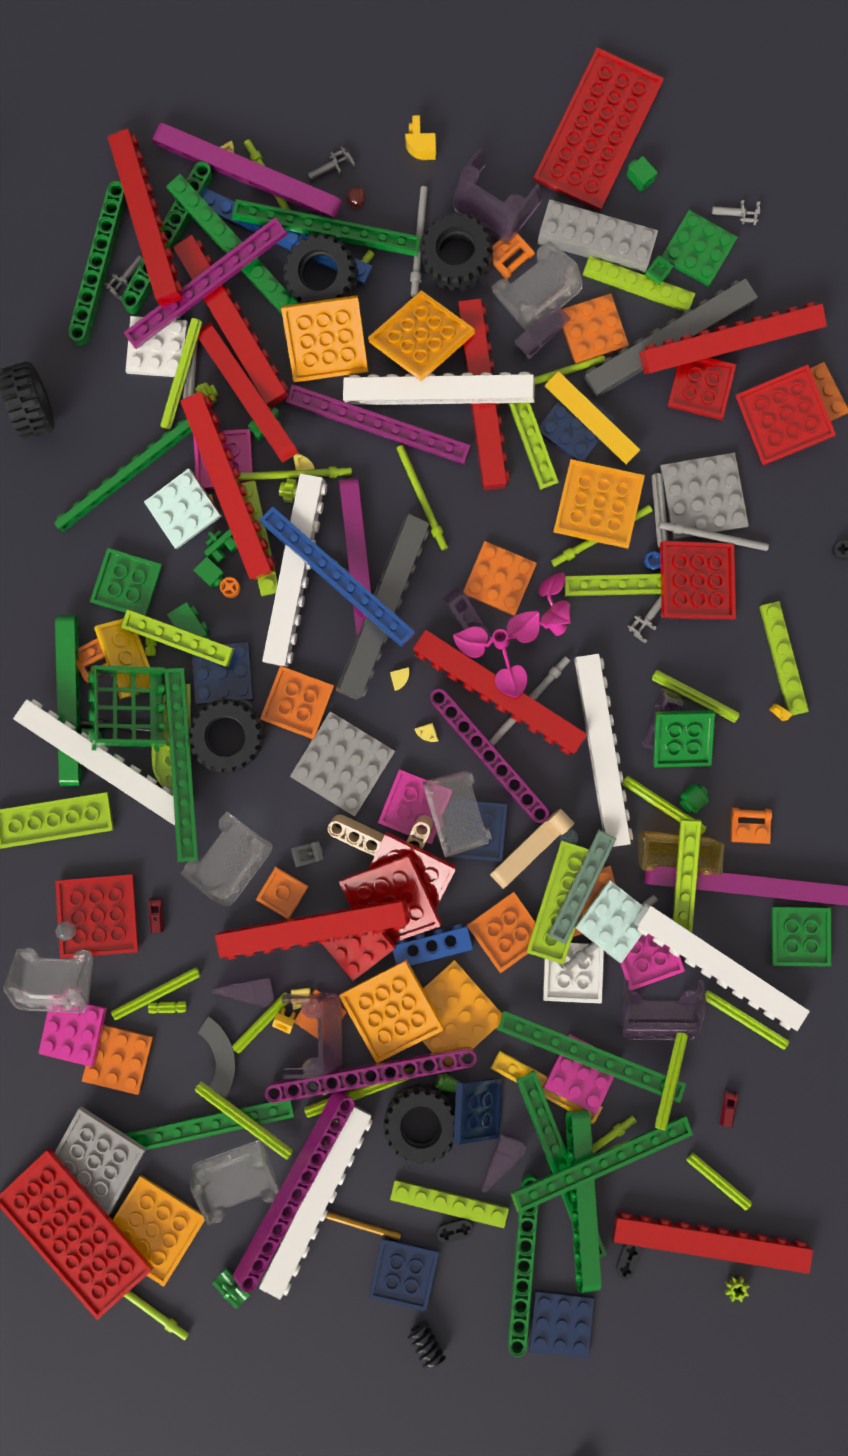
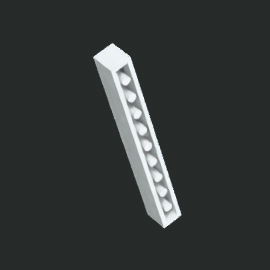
(439, 389)
(293, 574)
(602, 749)
(99, 761)
(721, 967)
(314, 1206)

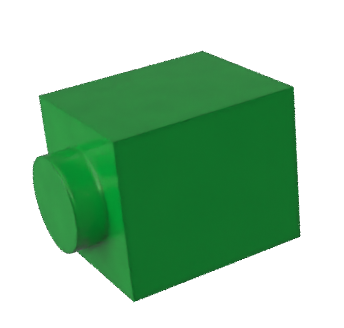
(641, 173)
(209, 573)

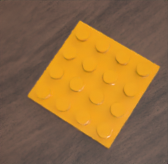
(421, 335)
(325, 338)
(599, 504)
(463, 1010)
(391, 1011)
(158, 1226)

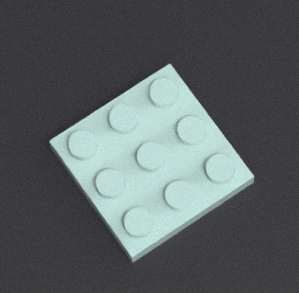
(182, 508)
(611, 920)

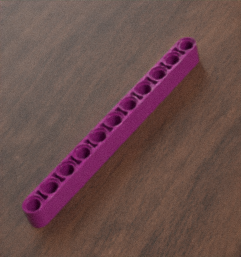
(247, 171)
(755, 886)
(379, 1068)
(293, 1191)

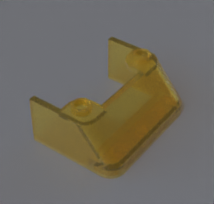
(662, 850)

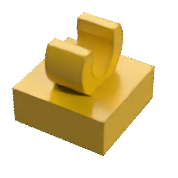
(283, 1022)

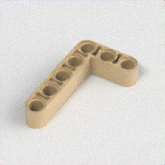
(366, 833)
(537, 842)

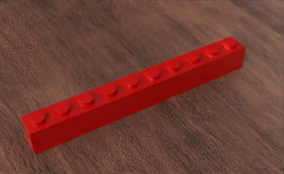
(145, 217)
(234, 326)
(733, 338)
(484, 414)
(228, 486)
(483, 681)
(313, 928)
(712, 1243)

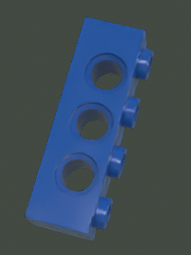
(462, 944)

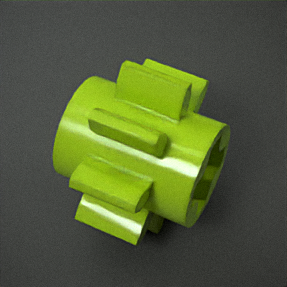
(208, 390)
(288, 490)
(736, 1283)

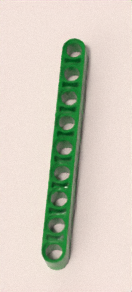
(174, 230)
(93, 272)
(68, 691)
(583, 1205)
(522, 1274)

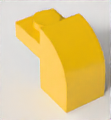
(420, 145)

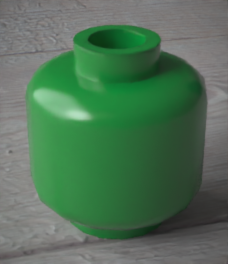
(694, 798)

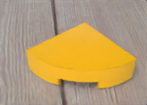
(780, 712)

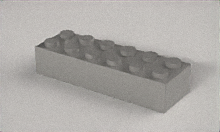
(598, 236)

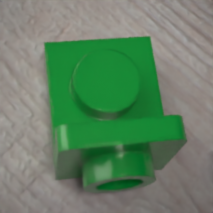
(659, 270)

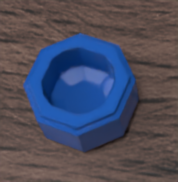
(652, 560)

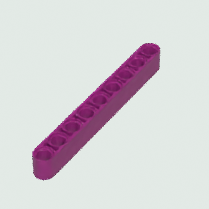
(355, 538)
(491, 765)

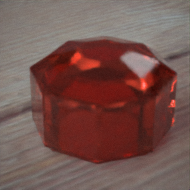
(356, 197)

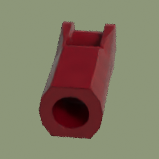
(156, 919)
(728, 1111)

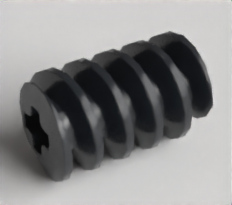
(426, 1345)

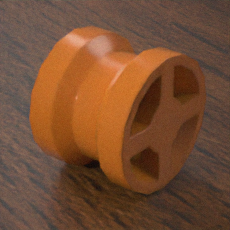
(227, 585)

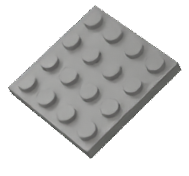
(705, 494)
(342, 763)
(99, 1157)

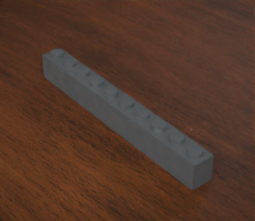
(704, 317)
(388, 590)

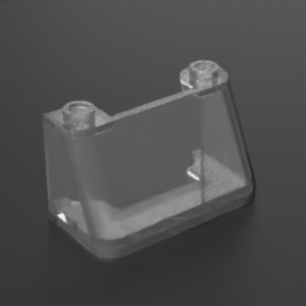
(542, 287)
(456, 813)
(229, 861)
(49, 983)
(232, 1180)

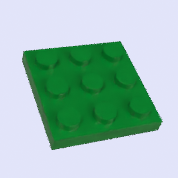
(699, 248)
(126, 582)
(683, 738)
(800, 936)

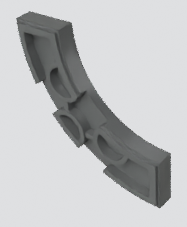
(223, 1054)

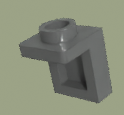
(307, 854)

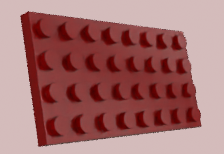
(598, 129)
(73, 1234)

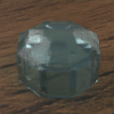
(569, 837)
(65, 931)

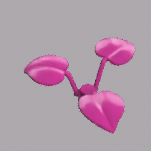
(559, 613)
(474, 640)

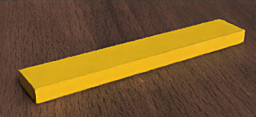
(592, 417)
(514, 1068)

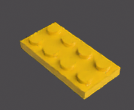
(123, 649)

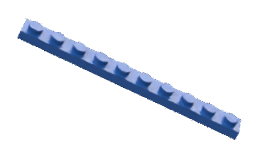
(224, 207)
(337, 577)

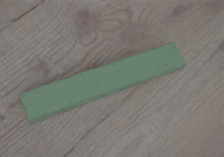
(582, 886)

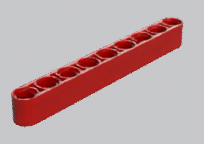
(247, 393)

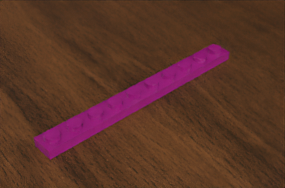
(207, 282)
(378, 424)

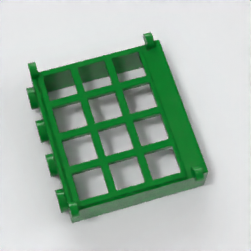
(156, 707)

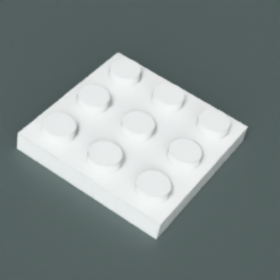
(160, 353)
(580, 983)

